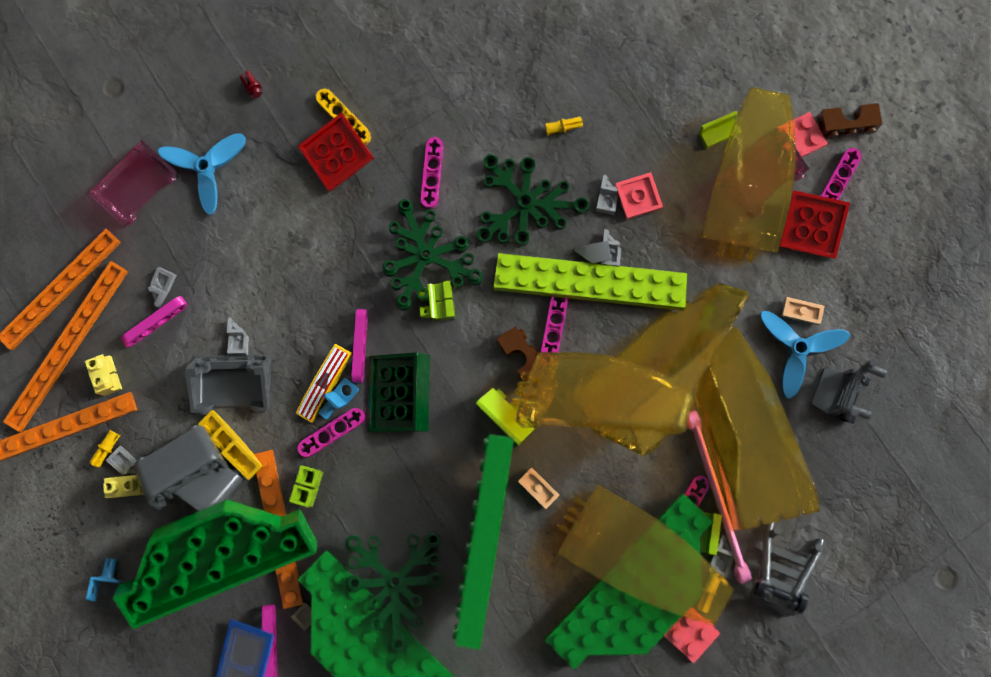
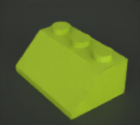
(503, 415)

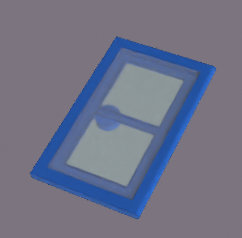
(244, 651)

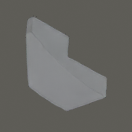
(607, 197)
(615, 250)
(595, 252)
(161, 285)
(237, 339)
(122, 461)
(723, 560)

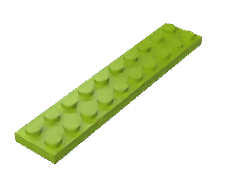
(591, 281)

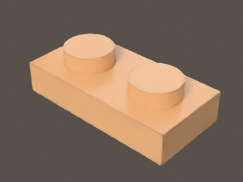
(802, 311)
(538, 488)

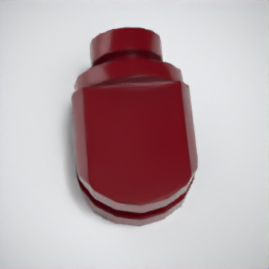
(254, 88)

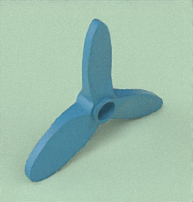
(216, 157)
(795, 365)

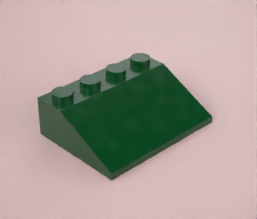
(399, 392)

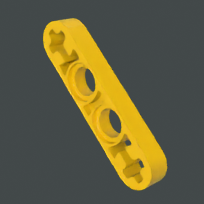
(335, 102)

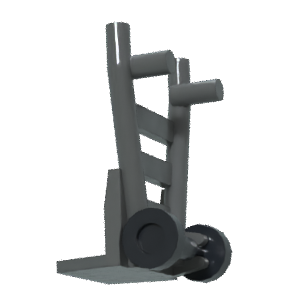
(838, 391)
(779, 600)

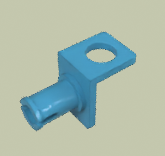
(337, 399)
(107, 577)

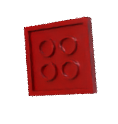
(336, 152)
(814, 224)

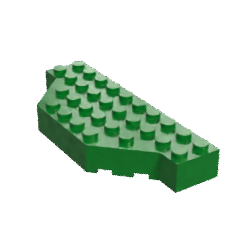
(484, 543)
(209, 556)
(616, 622)
(343, 632)

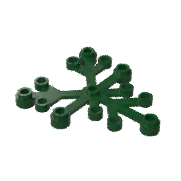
(548, 203)
(417, 235)
(395, 606)

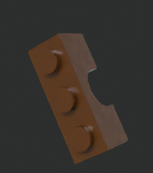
(833, 123)
(513, 342)

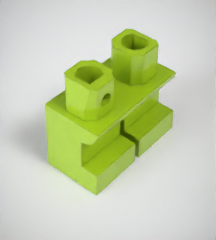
(440, 301)
(309, 484)

